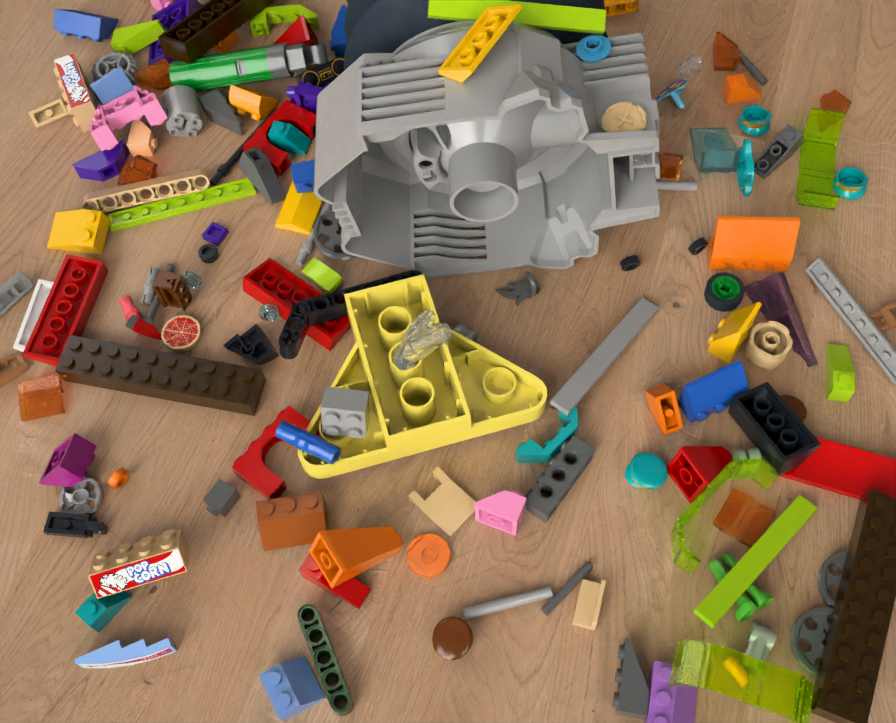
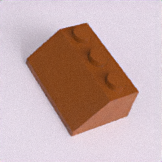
(291, 520)

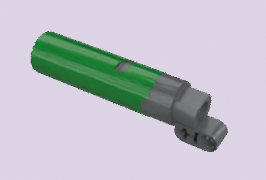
(246, 66)

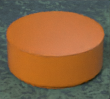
(118, 478)

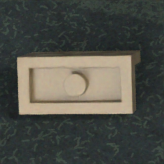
(589, 604)

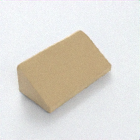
(48, 113)

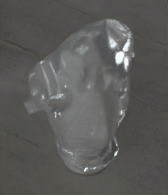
(420, 340)

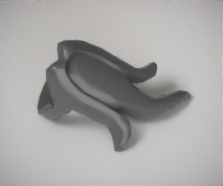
(522, 290)

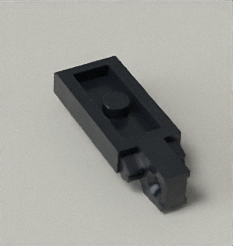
(73, 525)

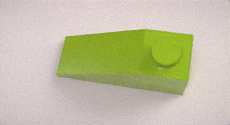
(136, 37)
(839, 373)

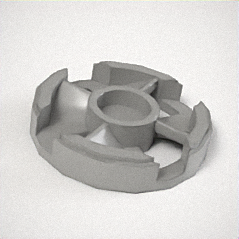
(81, 497)

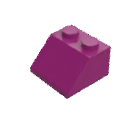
(69, 462)

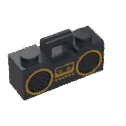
(323, 73)

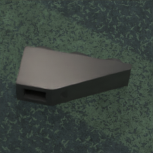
(218, 111)
(778, 151)
(261, 174)
(632, 690)

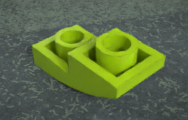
(322, 275)

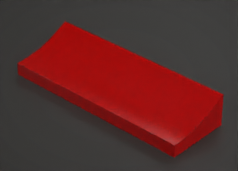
(279, 287)
(66, 308)
(846, 470)

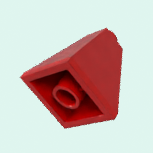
(299, 33)
(697, 467)

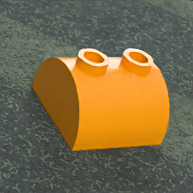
(251, 101)

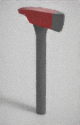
(146, 326)

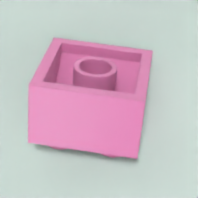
(502, 511)

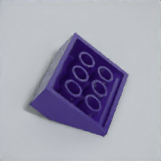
(169, 17)

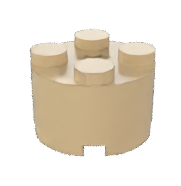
(768, 344)

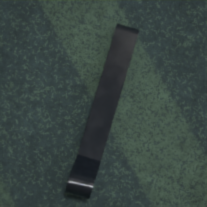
(320, 310)

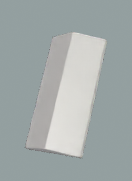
(32, 314)

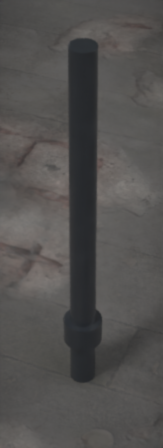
(225, 168)

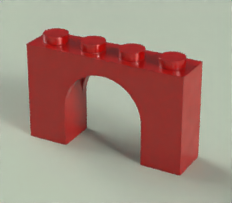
(287, 113)
(251, 464)

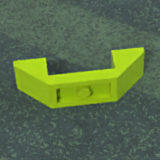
(280, 15)

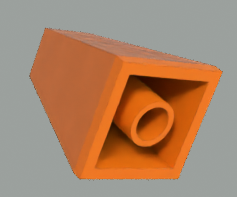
(351, 551)

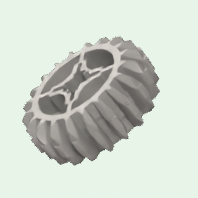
(113, 61)

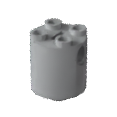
(182, 110)

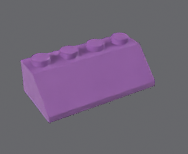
(666, 702)

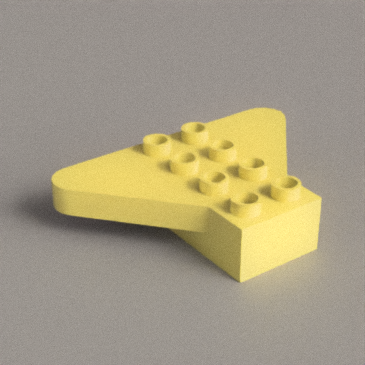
(438, 402)

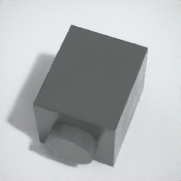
(221, 498)

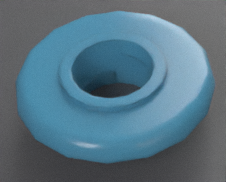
(595, 54)

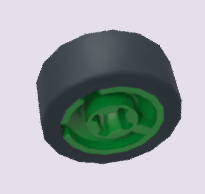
(718, 298)

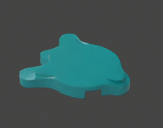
(745, 168)

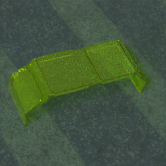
(818, 159)
(745, 469)
(742, 679)

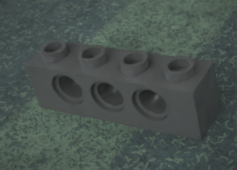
(545, 506)

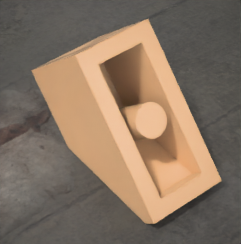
(141, 140)

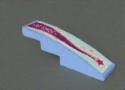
(119, 655)

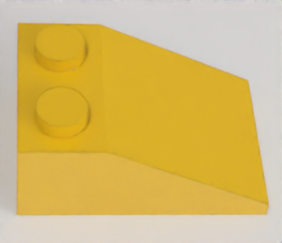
(79, 231)
(733, 332)

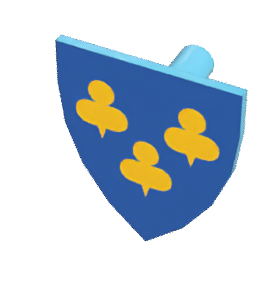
(675, 91)

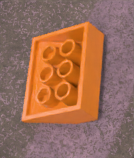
(752, 243)

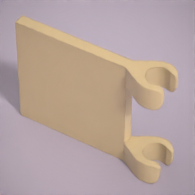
(447, 505)

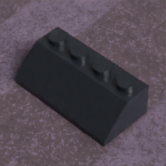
(773, 427)

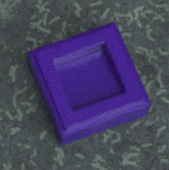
(215, 234)

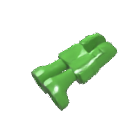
(746, 606)

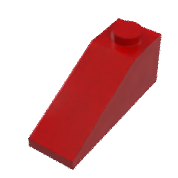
(350, 591)

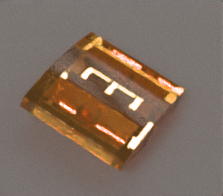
(41, 398)
(743, 518)

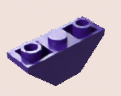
(103, 164)

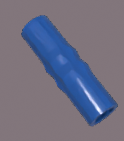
(308, 442)

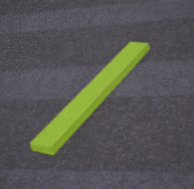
(532, 14)
(180, 204)
(755, 561)

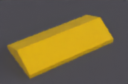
(478, 42)
(299, 211)

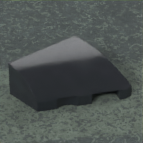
(253, 346)

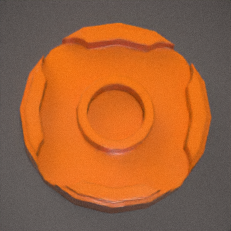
(428, 555)

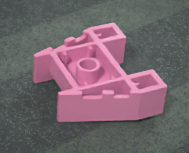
(120, 112)

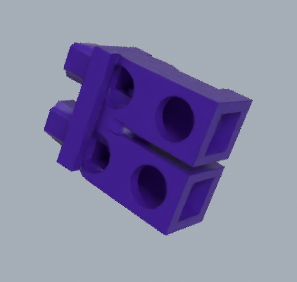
(305, 95)

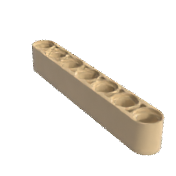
(153, 185)

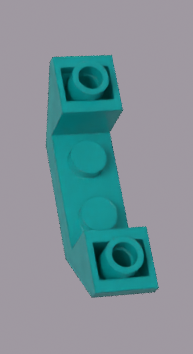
(532, 453)

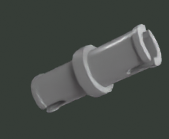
(149, 293)

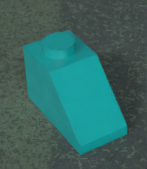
(288, 138)
(100, 611)

